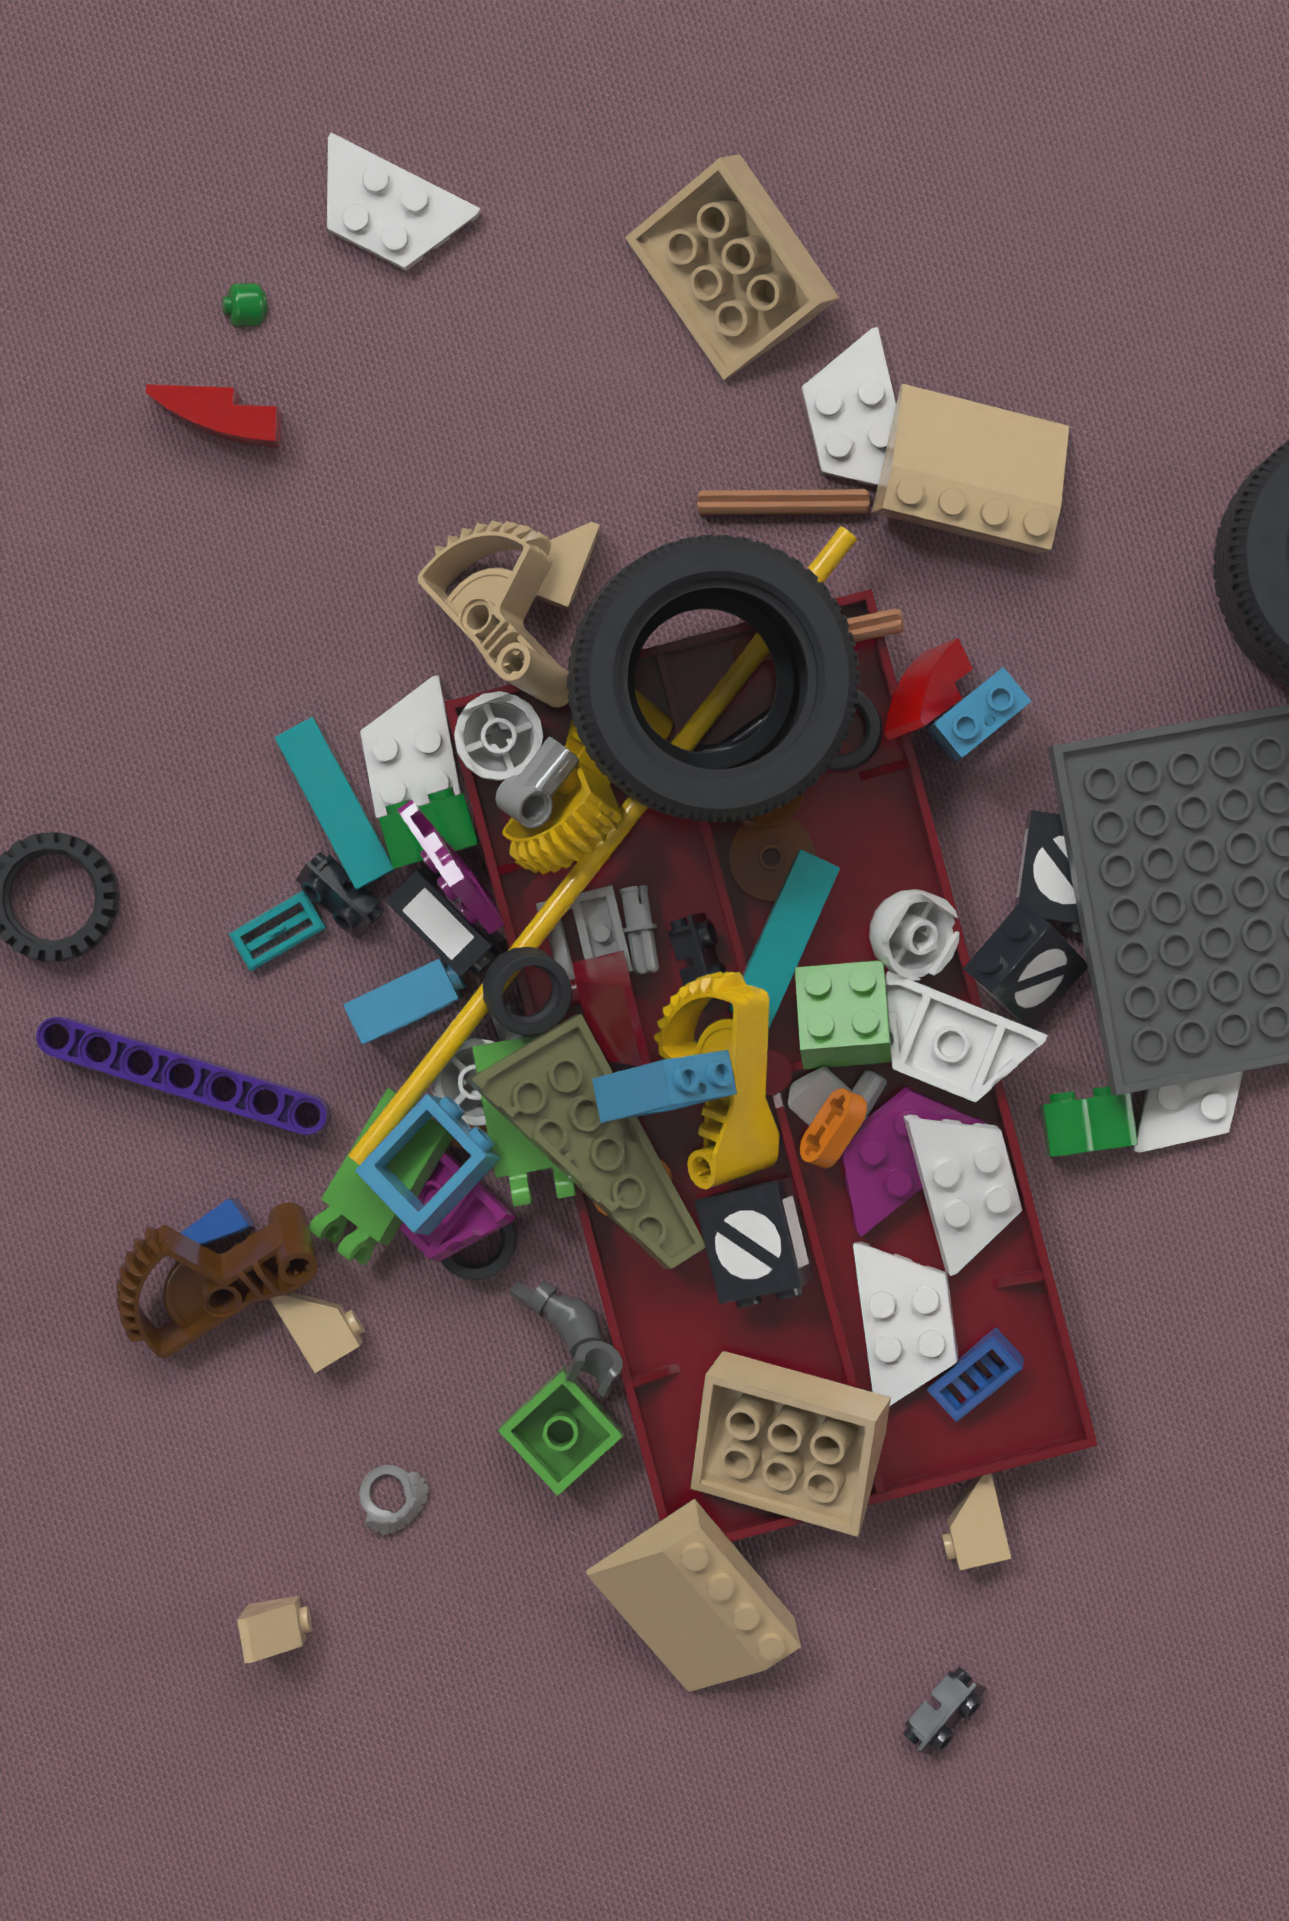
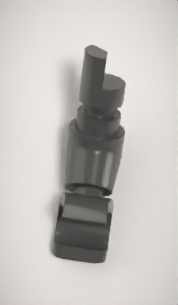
(579, 1329)

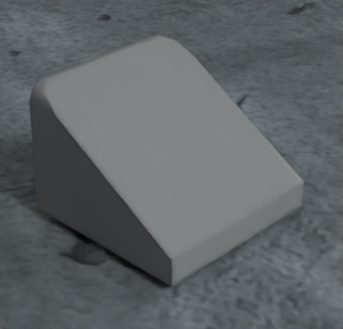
(811, 1092)

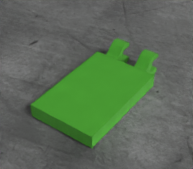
(513, 1148)
(356, 1202)

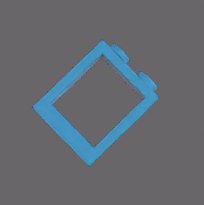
(988, 704)
(404, 1000)
(664, 1086)
(397, 1196)

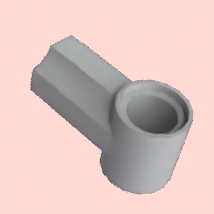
(530, 794)

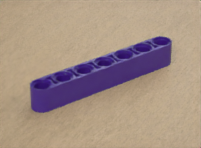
(162, 1074)

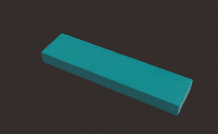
(335, 803)
(789, 927)

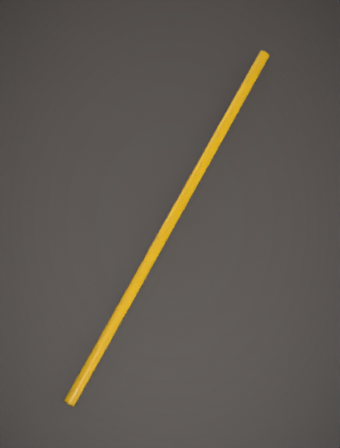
(582, 873)

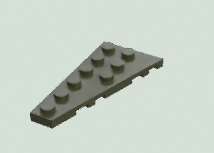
(552, 1101)

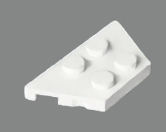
(388, 207)
(852, 411)
(410, 749)
(952, 1040)
(1187, 1111)
(964, 1184)
(904, 1321)

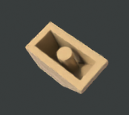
(570, 558)
(319, 1328)
(976, 1527)
(273, 1627)

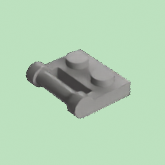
(597, 926)

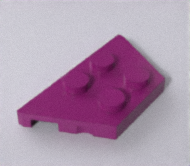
(456, 877)
(881, 1159)
(467, 1223)

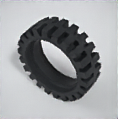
(105, 901)

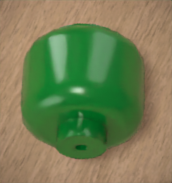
(245, 304)

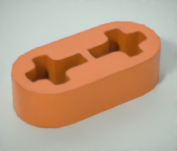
(833, 1128)

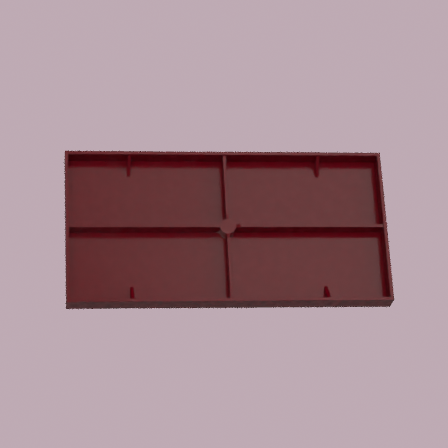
(670, 1320)

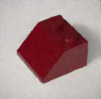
(610, 1007)

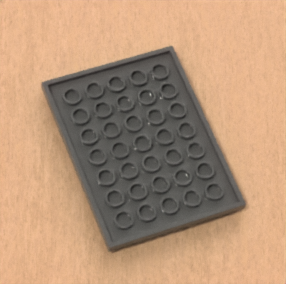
(1183, 893)

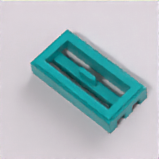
(245, 949)

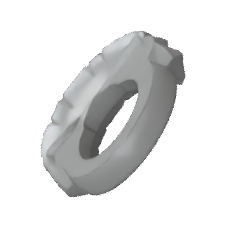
(384, 1520)

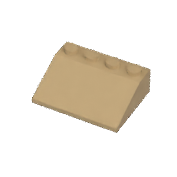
(731, 265)
(973, 470)
(789, 1442)
(697, 1601)

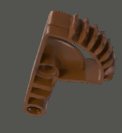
(212, 1286)

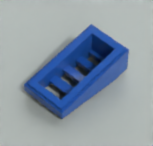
(221, 1222)
(980, 1351)

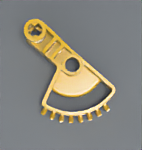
(581, 809)
(739, 1127)

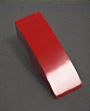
(219, 413)
(927, 688)

